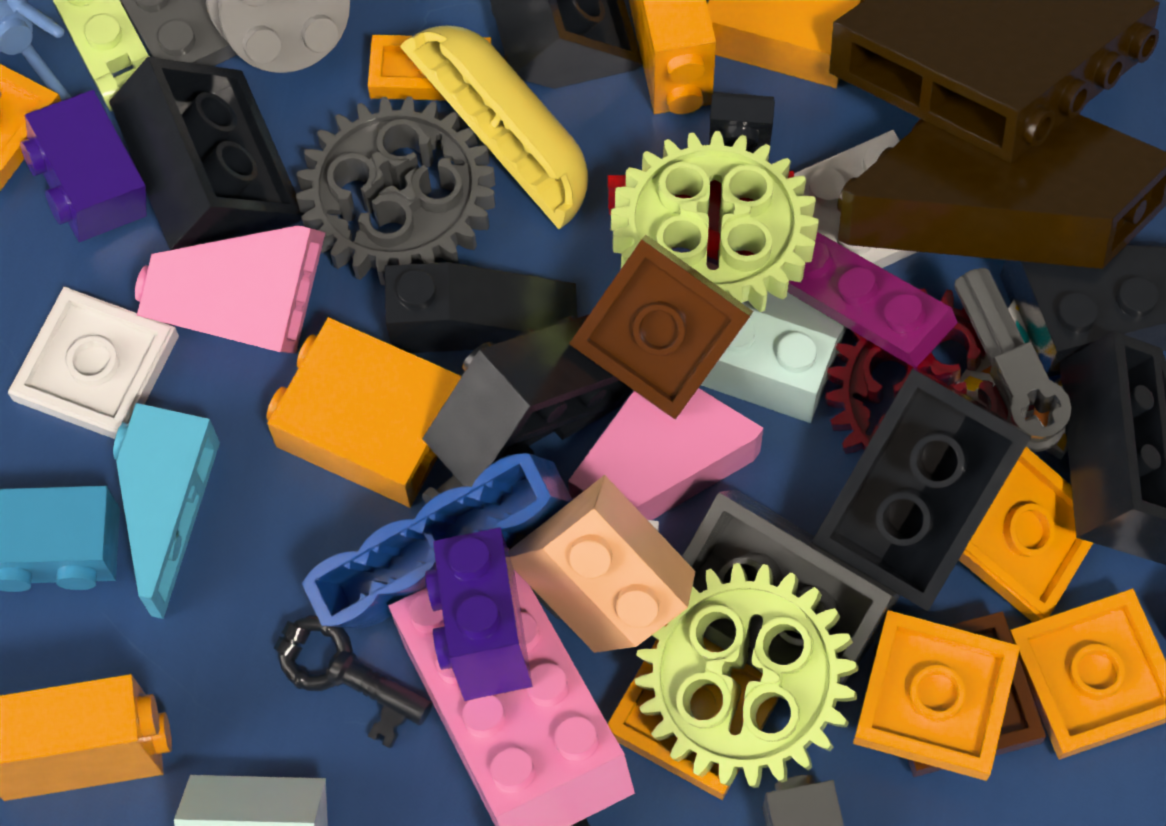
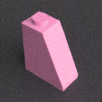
(236, 287)
(665, 459)

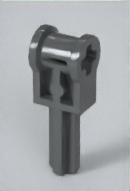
(1014, 363)

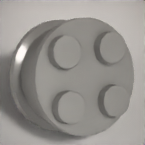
(280, 33)

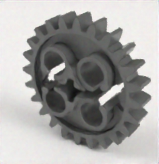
(396, 188)

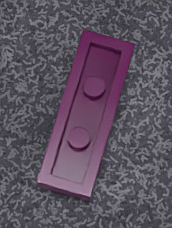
(873, 302)

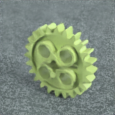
(773, 227)
(807, 684)

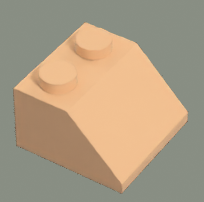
(605, 569)

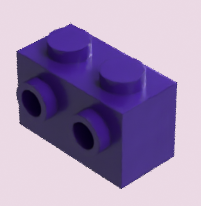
(84, 165)
(480, 614)

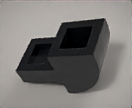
(742, 115)

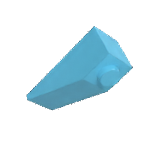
(162, 480)

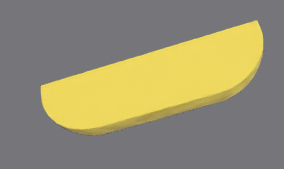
(504, 116)

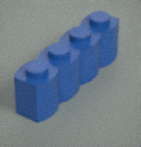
(392, 562)

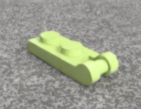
(103, 41)

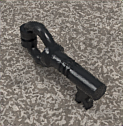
(343, 668)

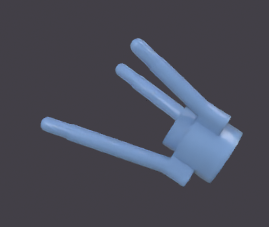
(17, 35)

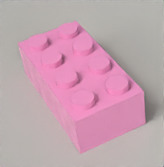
(529, 751)

